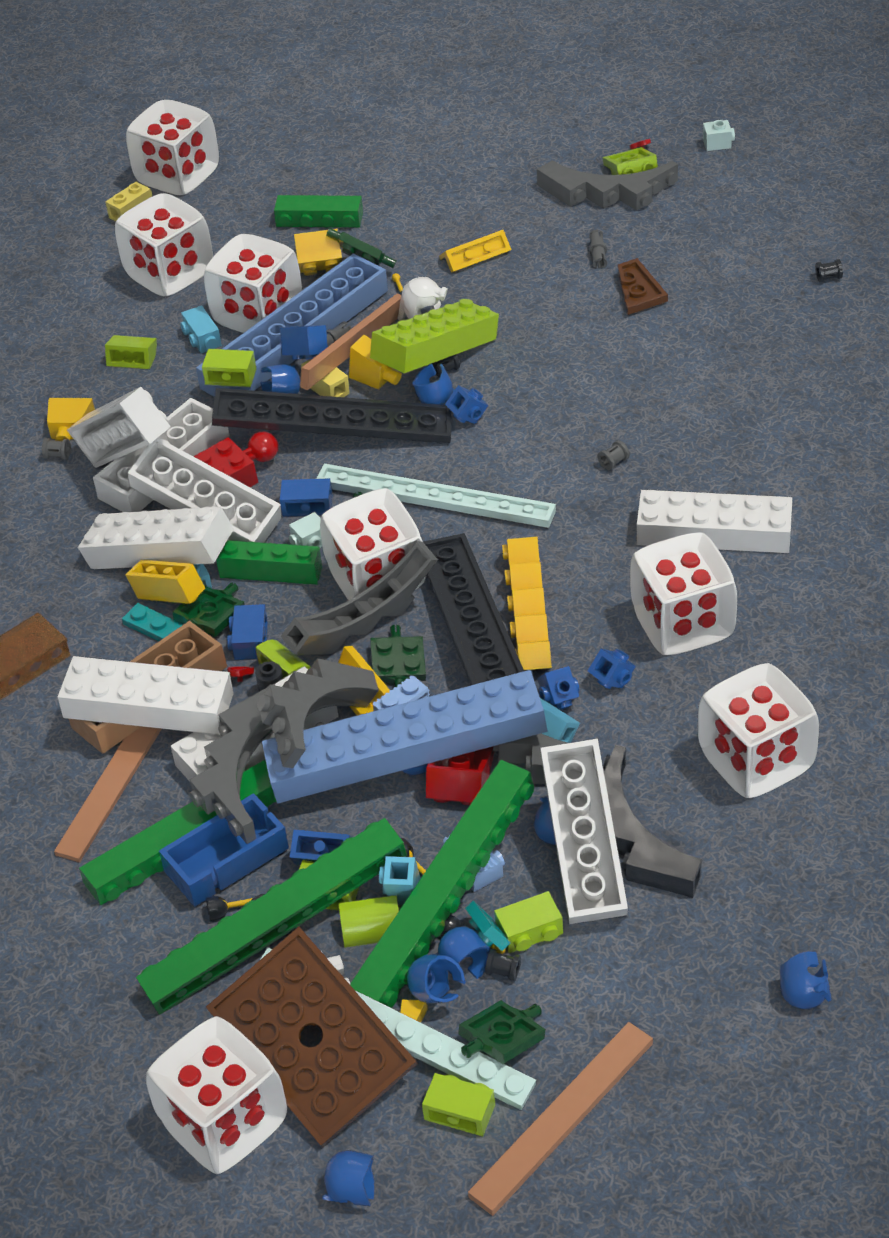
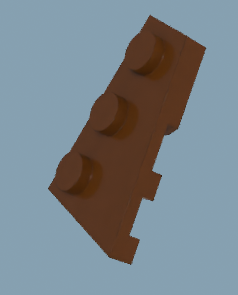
(639, 287)

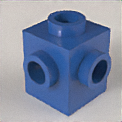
(466, 404)
(612, 668)
(558, 688)

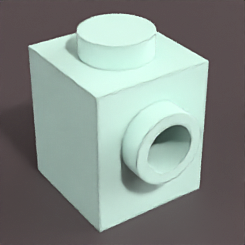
(718, 135)
(306, 531)

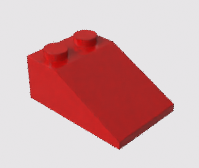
(459, 776)

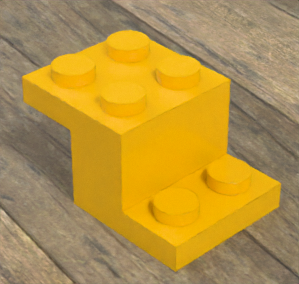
(317, 252)

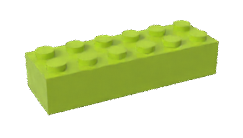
(434, 335)

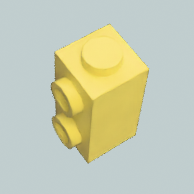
(127, 199)
(333, 384)

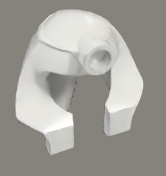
(418, 294)

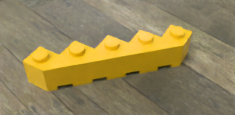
(527, 602)

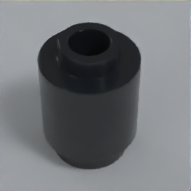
(267, 674)

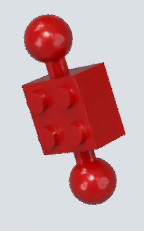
(237, 463)

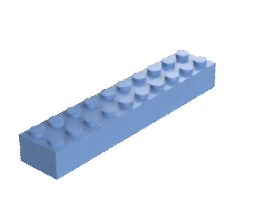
(326, 302)
(409, 736)

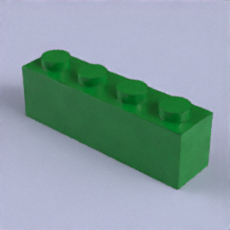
(318, 211)
(270, 562)

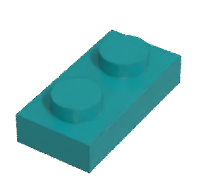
(486, 926)

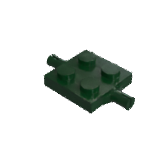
(352, 245)
(210, 610)
(398, 657)
(502, 1031)

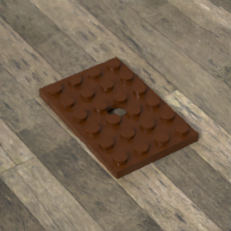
(357, 1054)

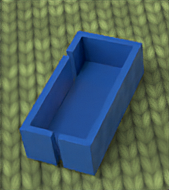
(217, 858)

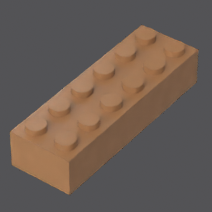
(182, 648)

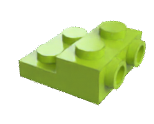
(631, 161)

